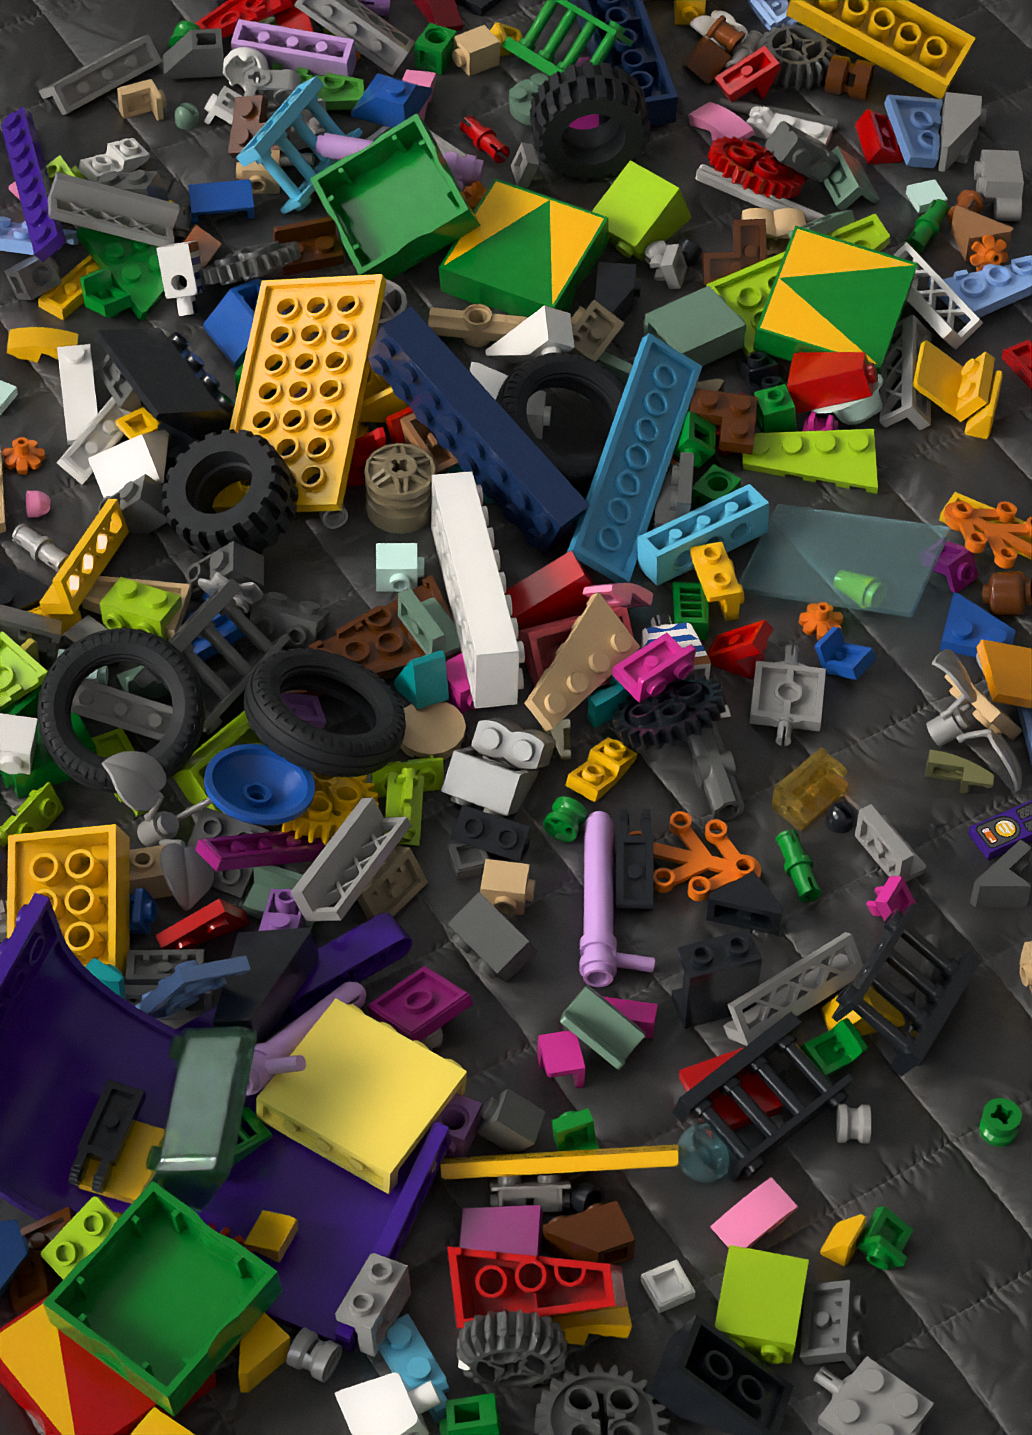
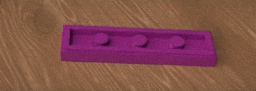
(257, 850)

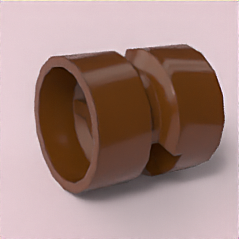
(839, 74)

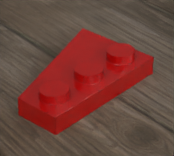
(228, 13)

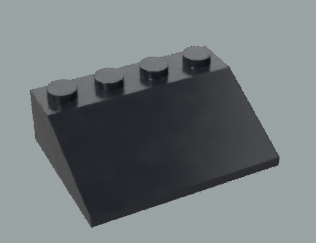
(169, 379)

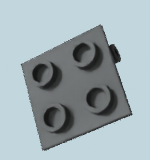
(217, 824)

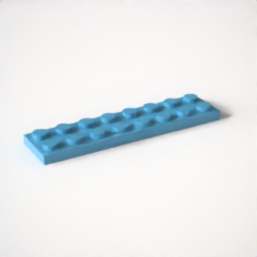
(635, 459)

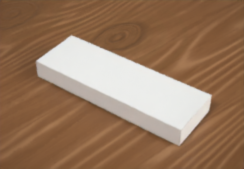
(97, 437)

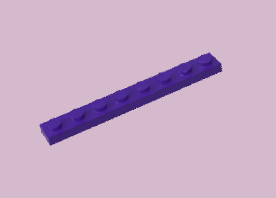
(32, 182)

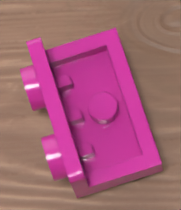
(654, 667)

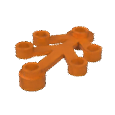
(964, 518)
(699, 860)

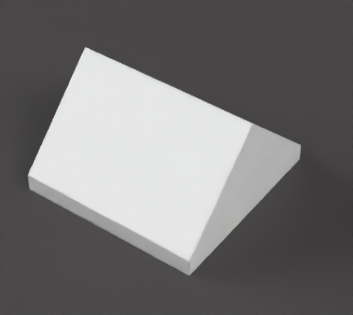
(130, 461)

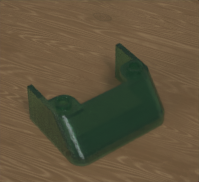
(203, 1112)

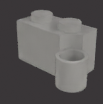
(1001, 182)

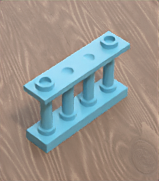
(274, 134)

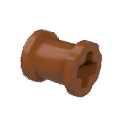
(725, 34)
(964, 200)

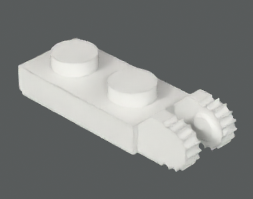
(765, 122)

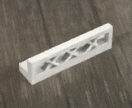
(927, 309)

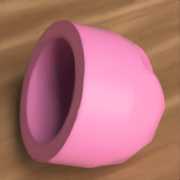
(37, 504)

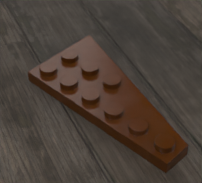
(380, 638)

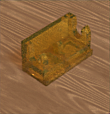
(810, 789)

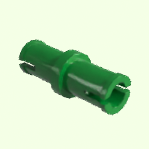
(928, 225)
(798, 866)

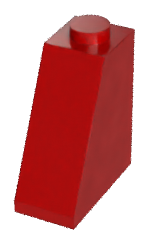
(829, 379)
(550, 593)

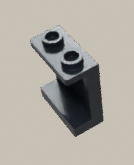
(716, 975)

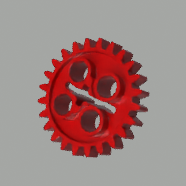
(754, 168)

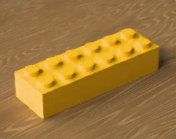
(891, 36)

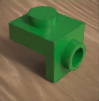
(101, 294)
(836, 1047)
(574, 1131)
(885, 1239)

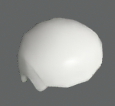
(240, 61)

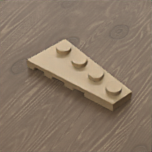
(581, 663)

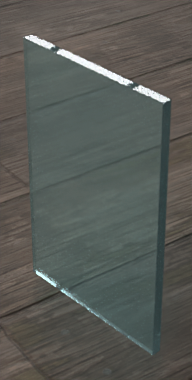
(844, 560)

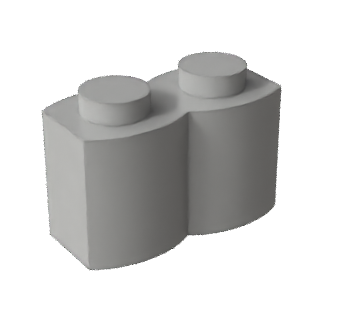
(507, 739)

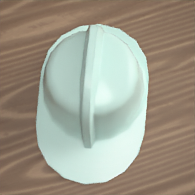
(858, 410)

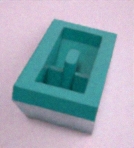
(424, 680)

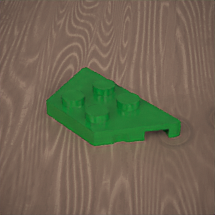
(132, 266)

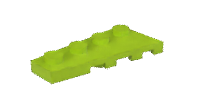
(827, 456)

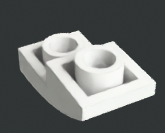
(120, 157)

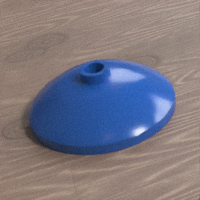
(258, 785)

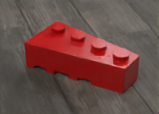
(531, 1283)

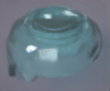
(703, 1154)

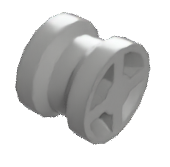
(853, 1123)

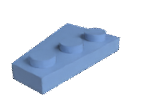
(916, 128)
(187, 983)

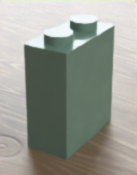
(698, 326)

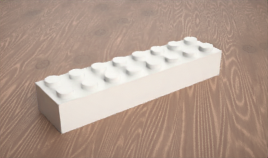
(476, 590)

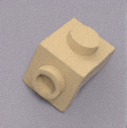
(141, 98)

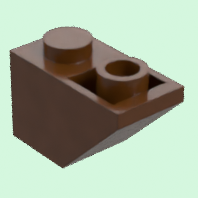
(591, 1236)

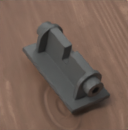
(544, 1188)

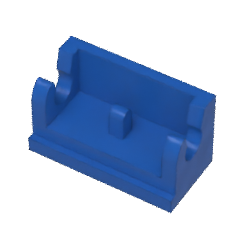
(221, 198)

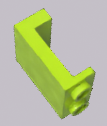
(762, 1302)

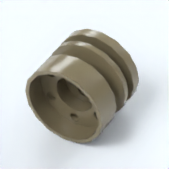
(399, 488)

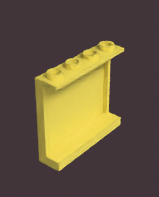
(361, 1094)

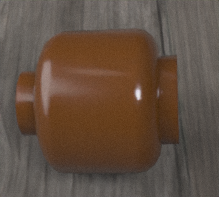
(1008, 593)

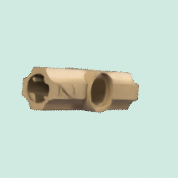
(474, 324)

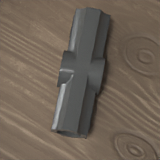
(716, 773)

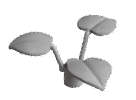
(953, 721)
(138, 783)

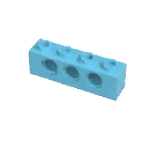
(729, 520)

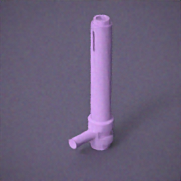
(337, 147)
(598, 945)
(274, 1055)

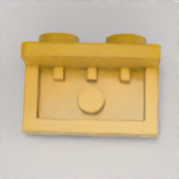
(718, 578)

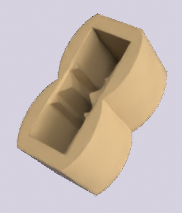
(777, 225)

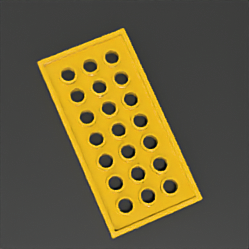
(319, 378)

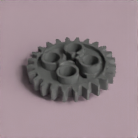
(249, 263)
(559, 1417)

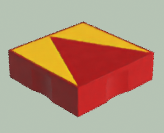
(68, 1385)

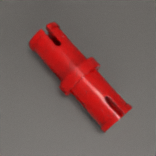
(484, 139)

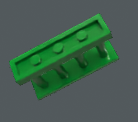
(544, 58)

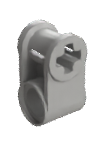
(273, 85)

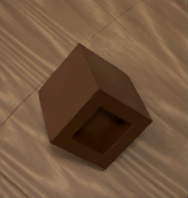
(706, 59)

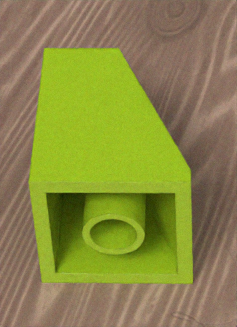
(641, 210)

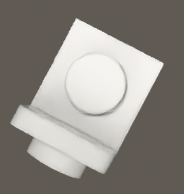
(221, 105)

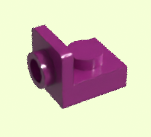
(957, 565)

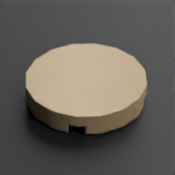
(433, 730)

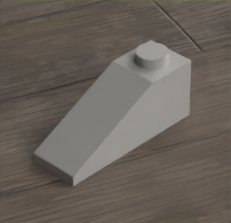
(959, 125)

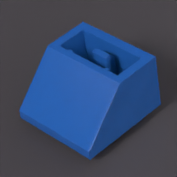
(233, 319)

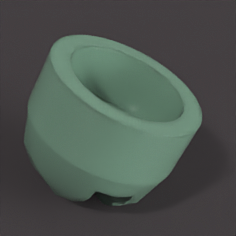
(186, 116)

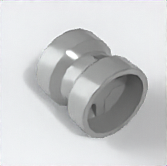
(314, 1354)

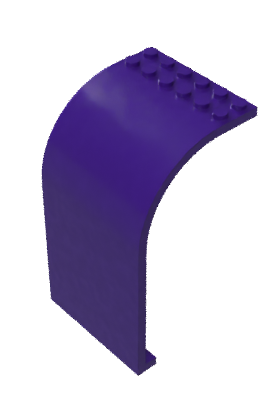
(73, 1033)

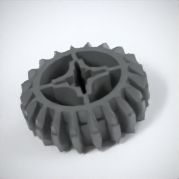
(801, 54)
(511, 1349)

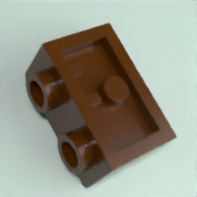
(316, 244)

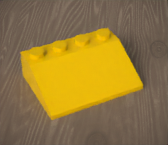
(87, 884)

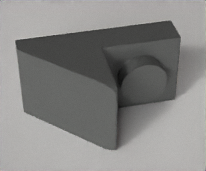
(1004, 882)

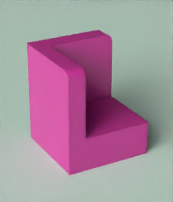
(561, 1056)

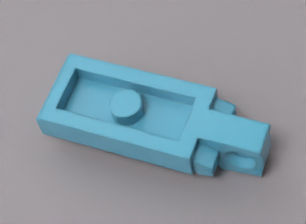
(411, 1358)

